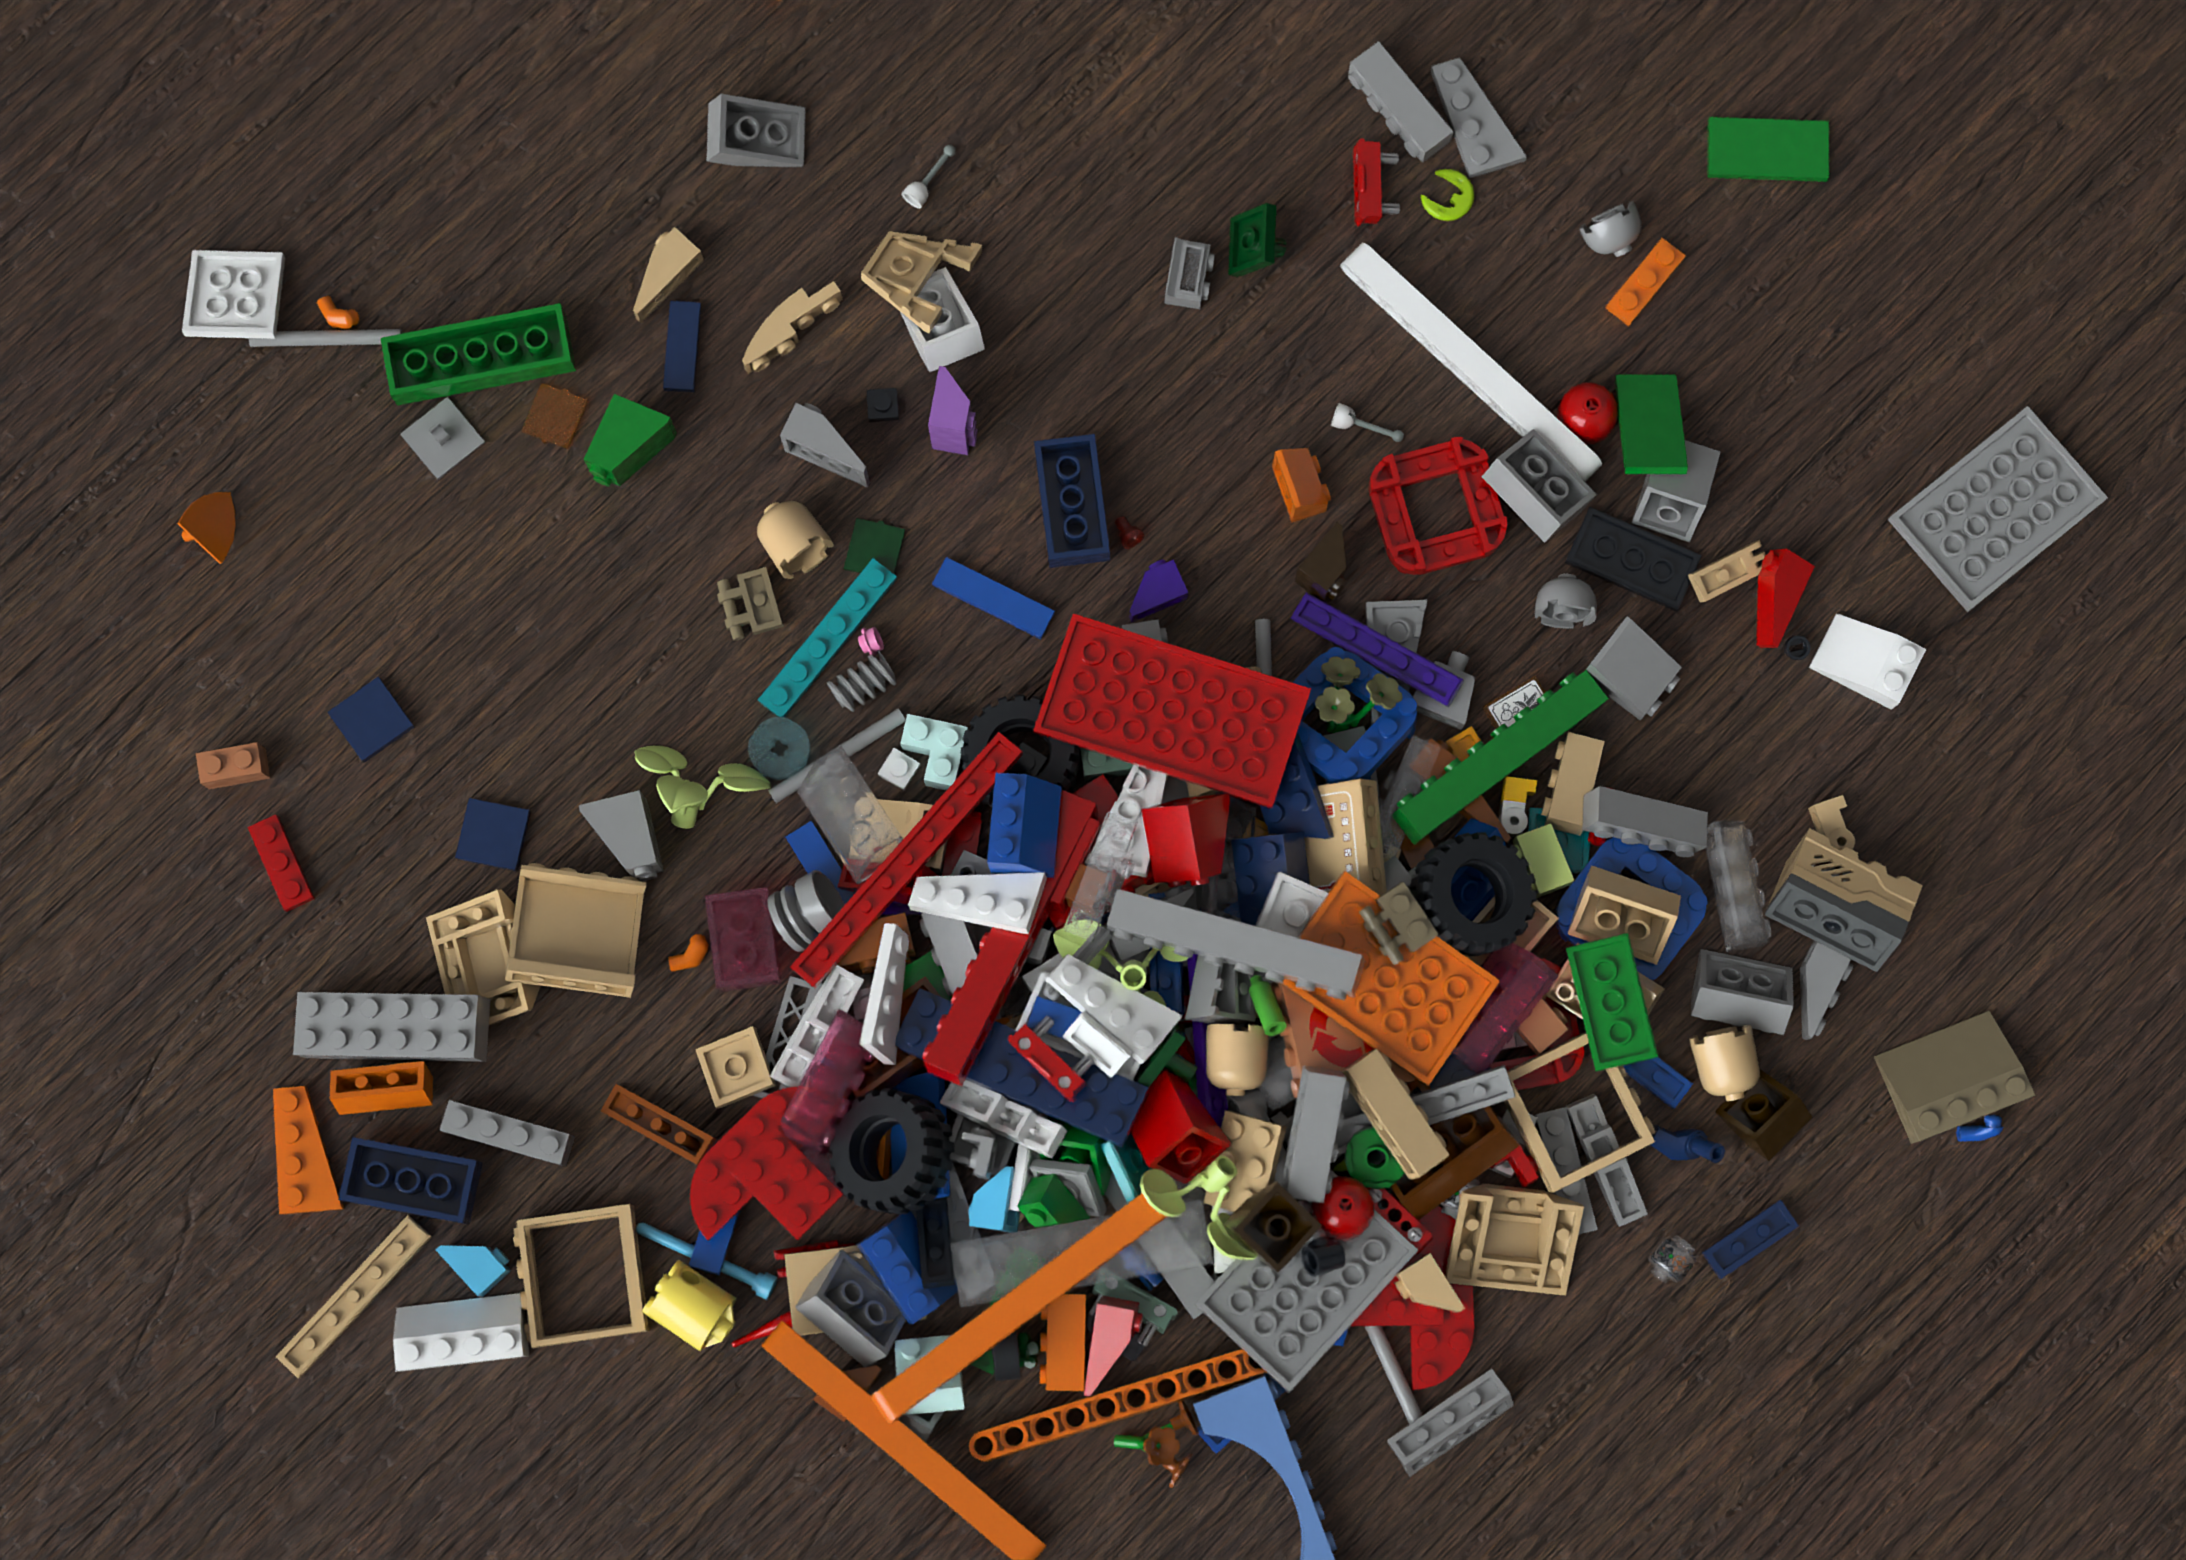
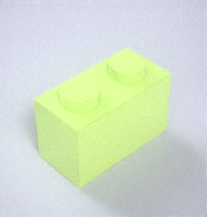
(1545, 859)

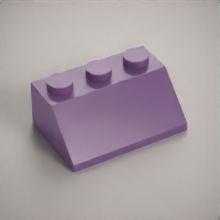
(951, 420)

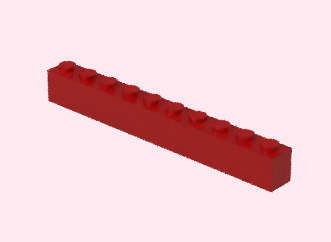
(998, 965)

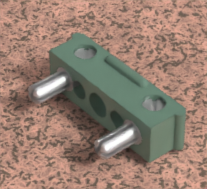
(1155, 1312)

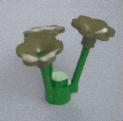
(1335, 702)

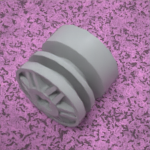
(804, 910)

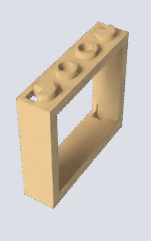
(1532, 1139)
(528, 1271)

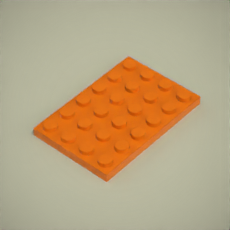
(1404, 1009)

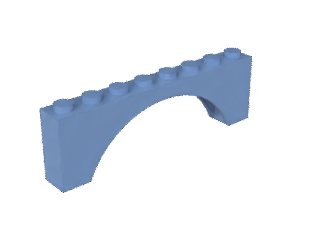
(1251, 1418)

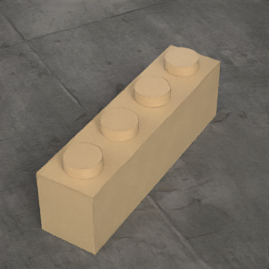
(1394, 1114)

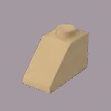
(1427, 1285)

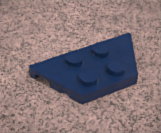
(1298, 800)

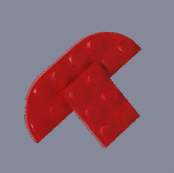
(761, 1164)
(1437, 1336)

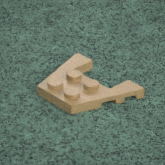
(905, 265)

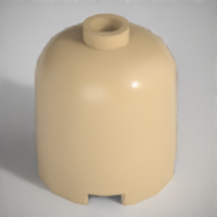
(792, 537)
(1236, 1058)
(1726, 1061)

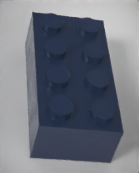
(1072, 501)
(1257, 864)
(410, 1180)

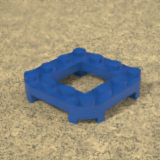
(1373, 745)
(1649, 869)

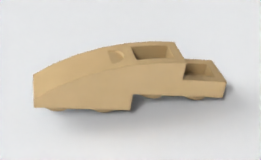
(778, 331)

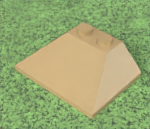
(473, 954)
(1514, 1239)

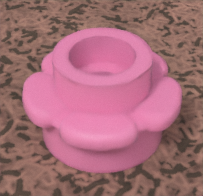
(870, 641)

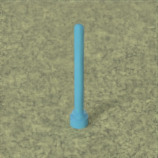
(762, 1283)

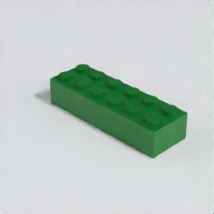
(478, 354)

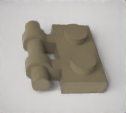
(758, 599)
(1406, 918)

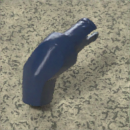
(1686, 1144)

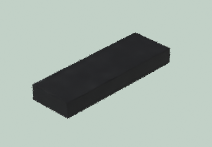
(934, 1244)

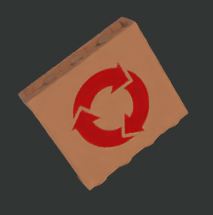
(1318, 1039)

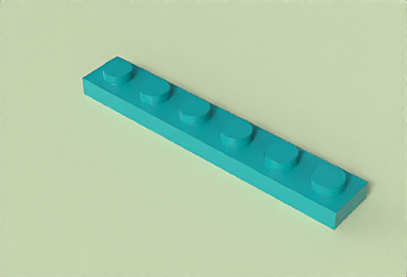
(827, 639)

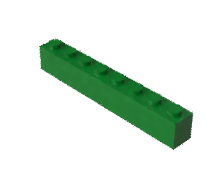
(1498, 757)

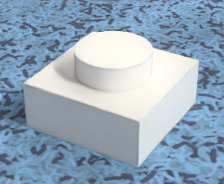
(899, 769)

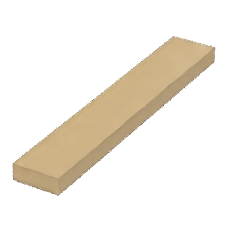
(353, 1296)

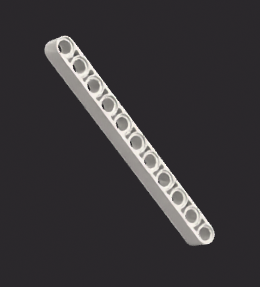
(1465, 357)

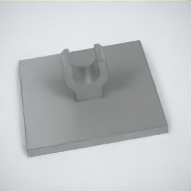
(442, 438)

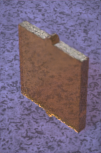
(554, 416)

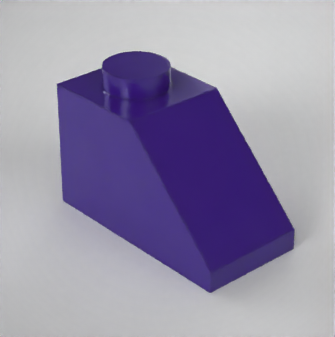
(1158, 590)

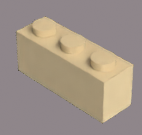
(1573, 779)

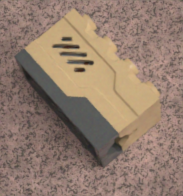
(1843, 901)

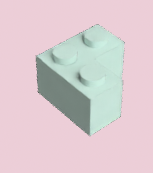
(941, 743)

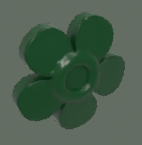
(1027, 1350)

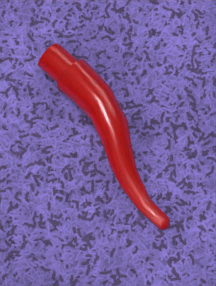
(764, 1330)

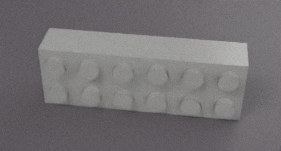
(391, 1026)

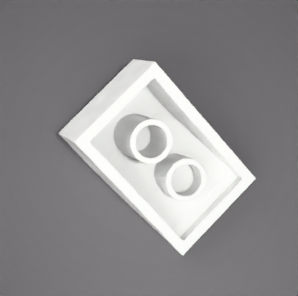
(955, 332)
(1867, 660)

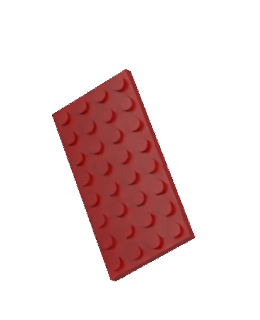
(1172, 710)

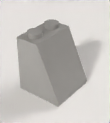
(1677, 501)
(1634, 670)
(627, 831)

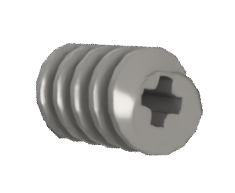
(862, 682)

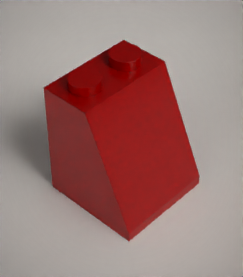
(1187, 838)
(1177, 1130)

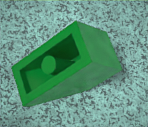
(1050, 1203)

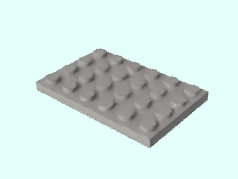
(1997, 508)
(1294, 1318)

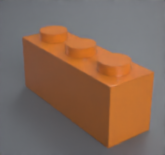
(381, 1088)
(1064, 1344)

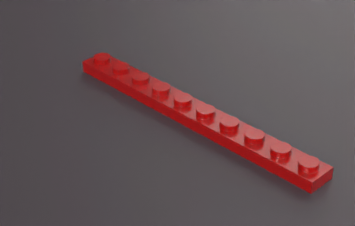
(905, 861)

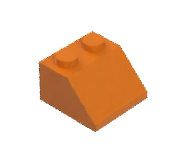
(1299, 483)

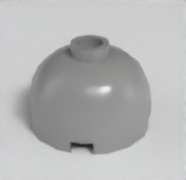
(1613, 230)
(1565, 602)

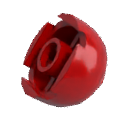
(1588, 412)
(1342, 1223)

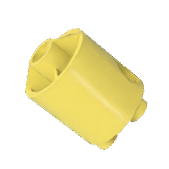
(692, 1307)

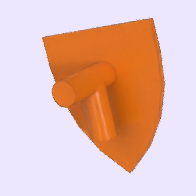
(210, 523)

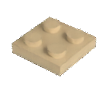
(735, 1067)

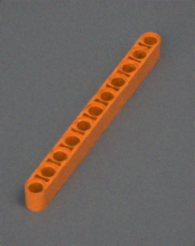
(1016, 1308)
(1122, 1407)
(902, 1444)

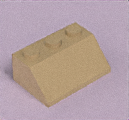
(1620, 905)

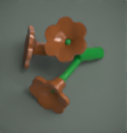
(1161, 1443)

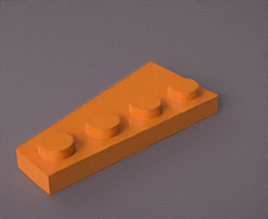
(301, 1156)

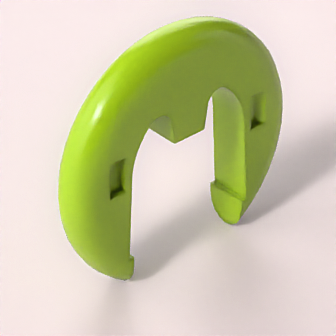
(1461, 202)

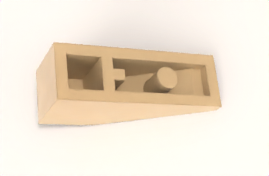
(668, 267)

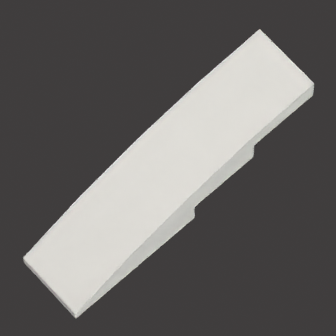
(835, 994)
(1004, 1117)

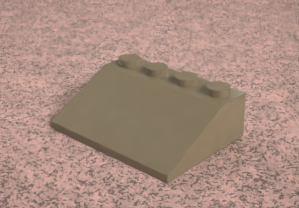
(1953, 1077)

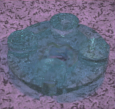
(765, 738)

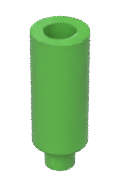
(1266, 1006)

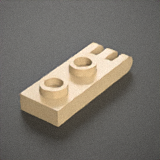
(1727, 572)

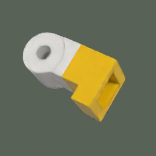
(1513, 804)

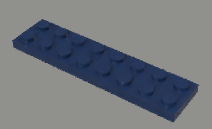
(1102, 1108)

